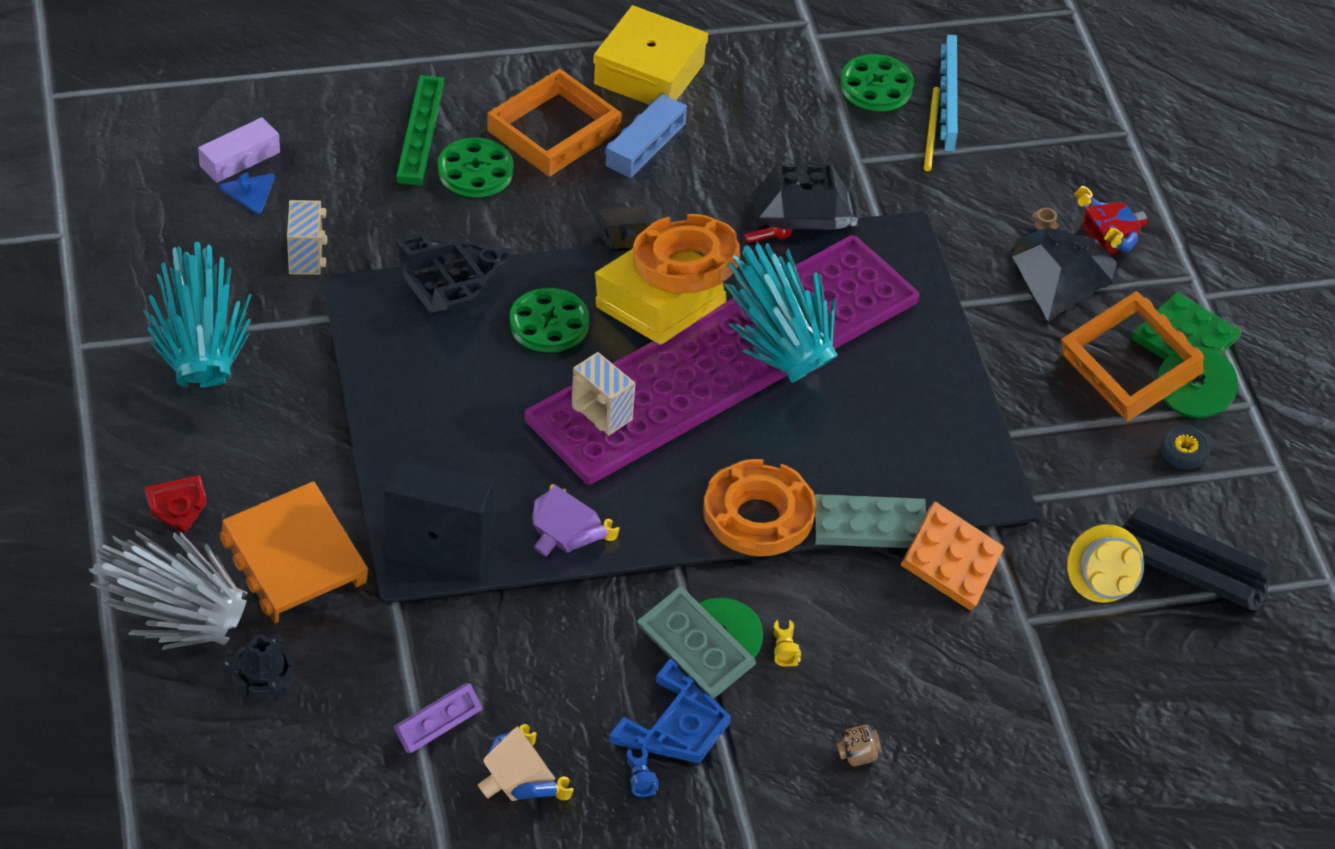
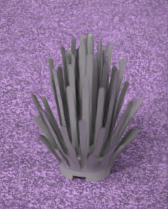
(192, 600)

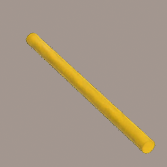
(932, 129)

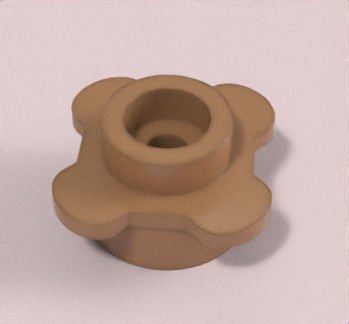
(1045, 219)

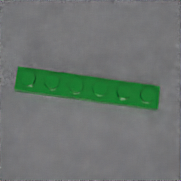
(420, 130)

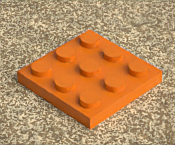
(952, 556)

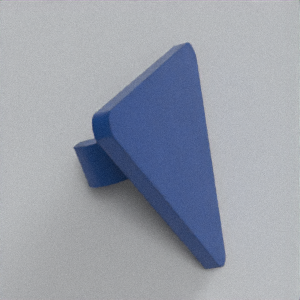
(250, 191)

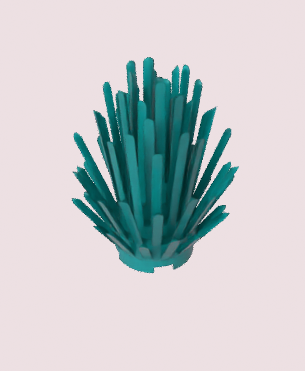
(789, 328)
(196, 336)

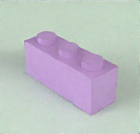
(239, 150)

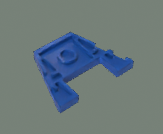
(686, 727)

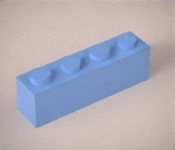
(645, 135)

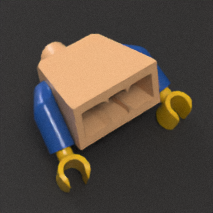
(520, 769)

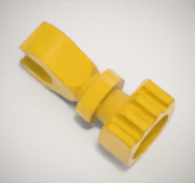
(786, 651)

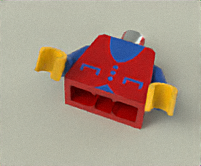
(1111, 223)

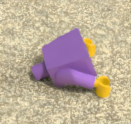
(567, 522)

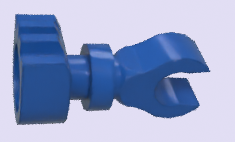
(642, 781)

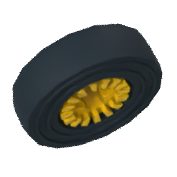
(1191, 439)

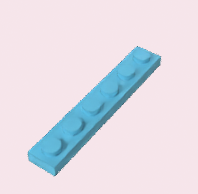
(949, 96)

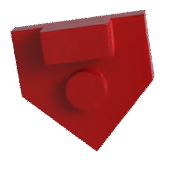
(177, 502)

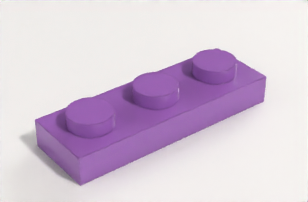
(438, 717)

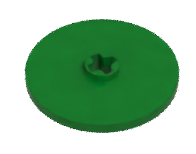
(1214, 394)
(738, 621)

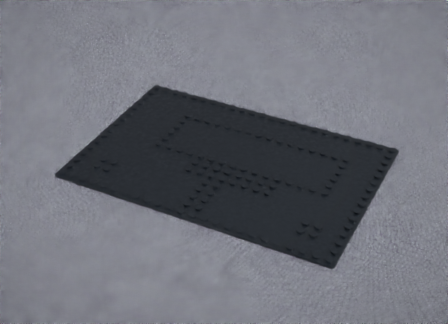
(450, 390)

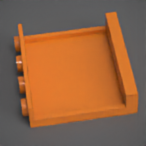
(292, 549)

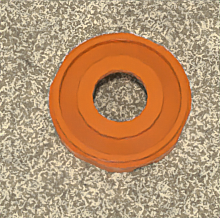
(697, 233)
(755, 481)

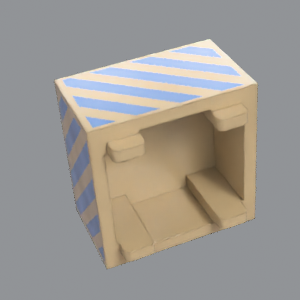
(305, 237)
(603, 393)

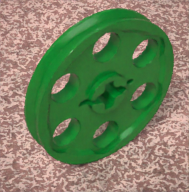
(877, 82)
(468, 160)
(555, 327)

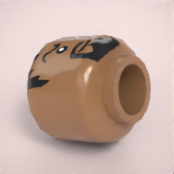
(859, 745)

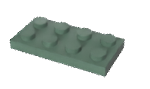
(867, 520)
(696, 642)

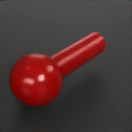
(767, 233)

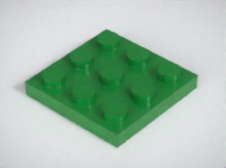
(1195, 322)

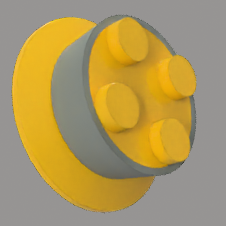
(1105, 563)

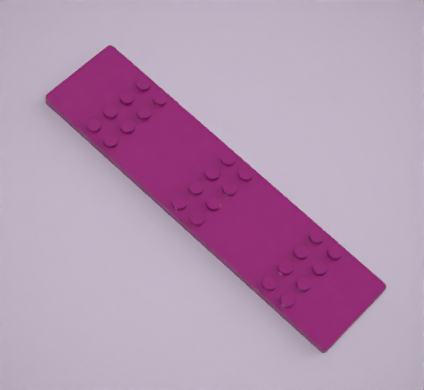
(705, 367)

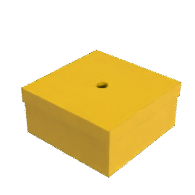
(649, 56)
(649, 309)

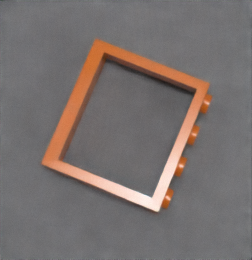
(606, 122)
(1114, 394)

